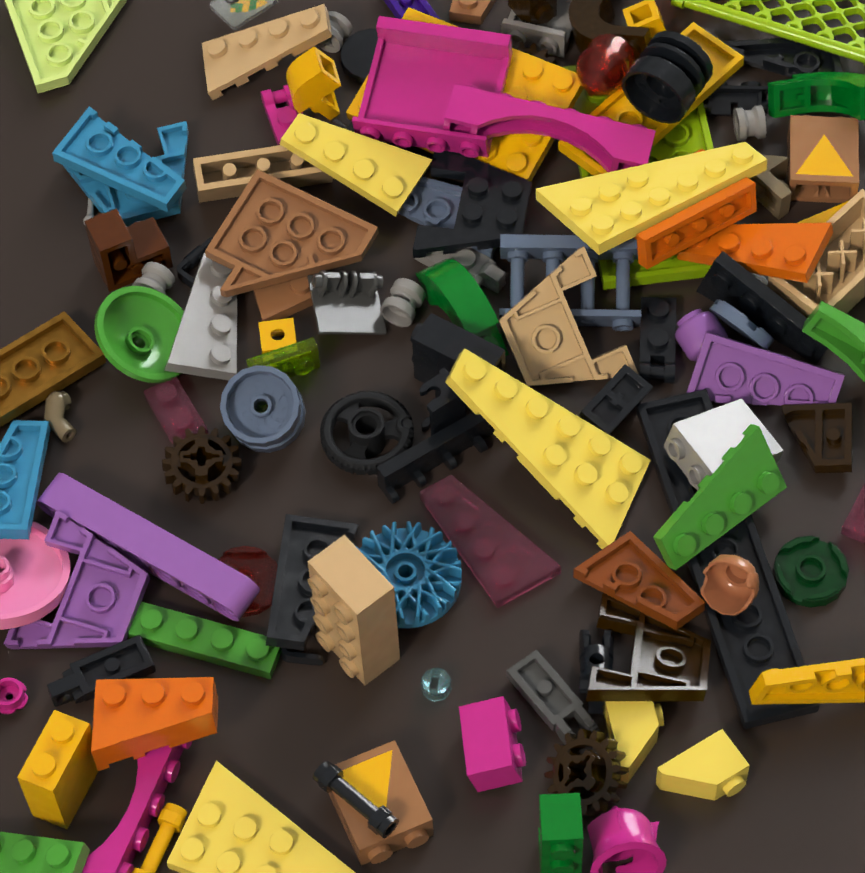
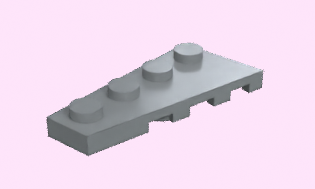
(208, 327)

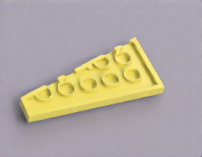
(624, 202)
(561, 450)
(243, 833)

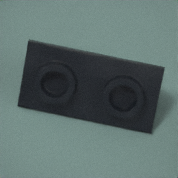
(745, 96)

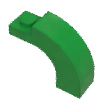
(818, 93)
(461, 298)

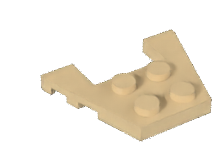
(546, 334)

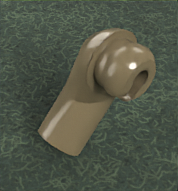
(55, 407)

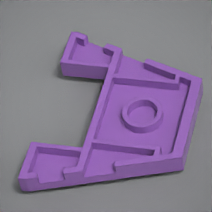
(97, 600)

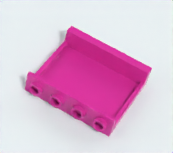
(415, 78)

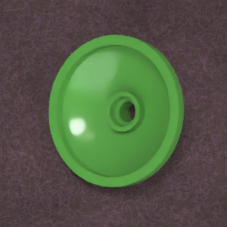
(141, 318)

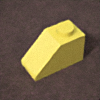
(635, 729)
(705, 769)

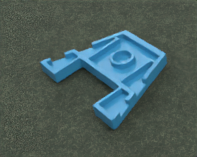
(106, 198)

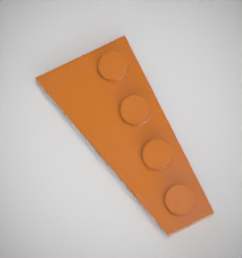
(770, 250)

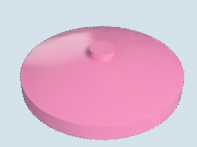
(31, 578)

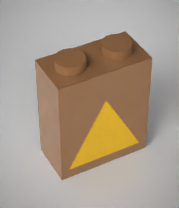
(823, 158)
(385, 781)

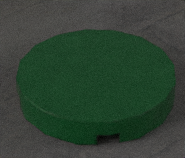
(810, 571)

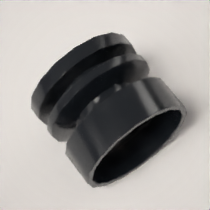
(667, 77)

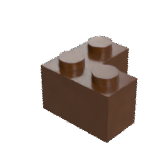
(124, 250)

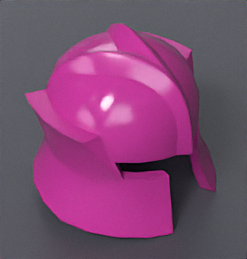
(624, 835)

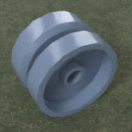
(248, 393)

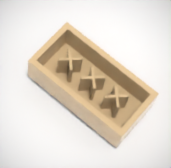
(841, 269)
(354, 610)

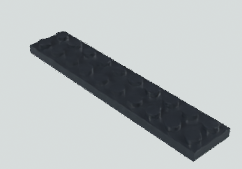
(760, 634)

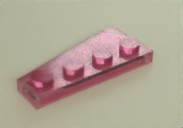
(490, 546)

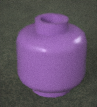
(693, 329)

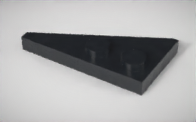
(785, 56)

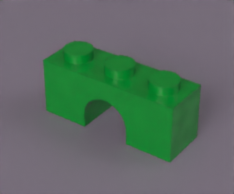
(560, 833)

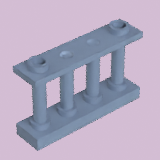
(552, 251)

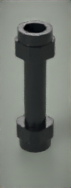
(379, 819)

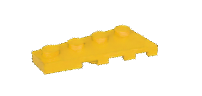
(812, 684)

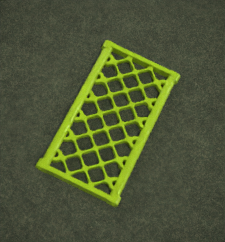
(793, 29)

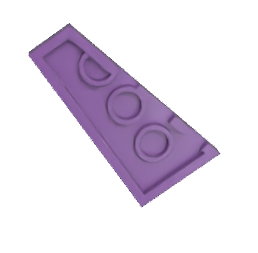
(759, 376)

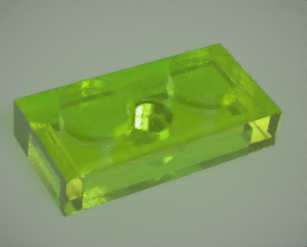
(292, 359)

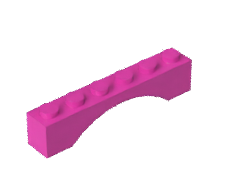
(499, 114)
(132, 833)

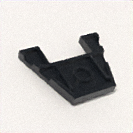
(489, 206)

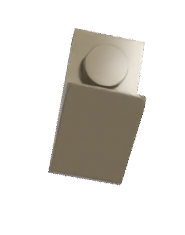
(770, 187)

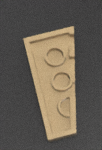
(245, 52)

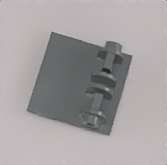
(347, 302)

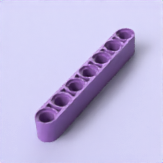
(151, 547)

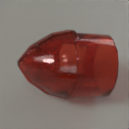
(604, 65)

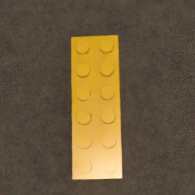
(618, 108)

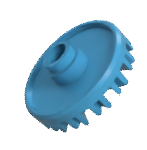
(419, 568)

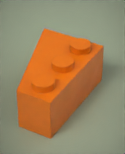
(150, 714)

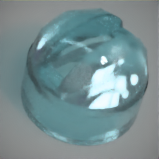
(444, 684)

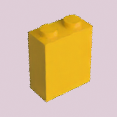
(59, 770)

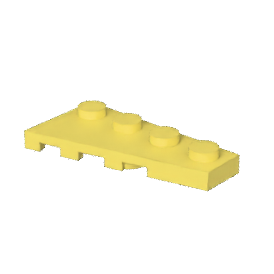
(359, 162)

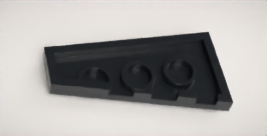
(761, 305)
(291, 607)

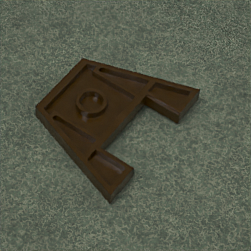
(663, 660)

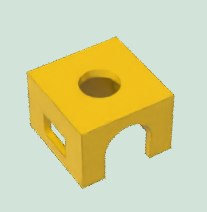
(270, 328)

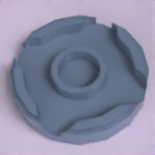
(741, 324)

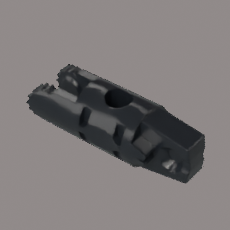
(594, 655)

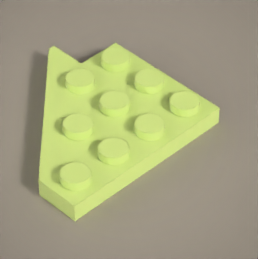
(59, 35)

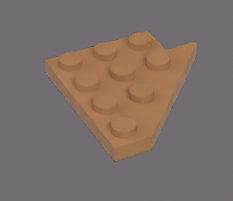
(284, 235)

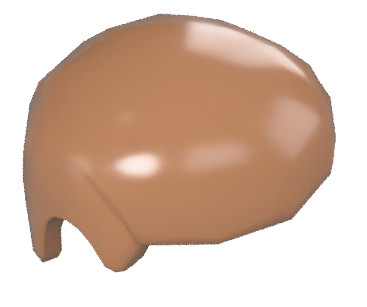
(730, 584)

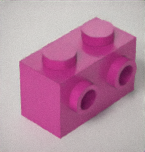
(491, 743)

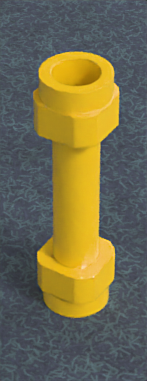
(170, 820)

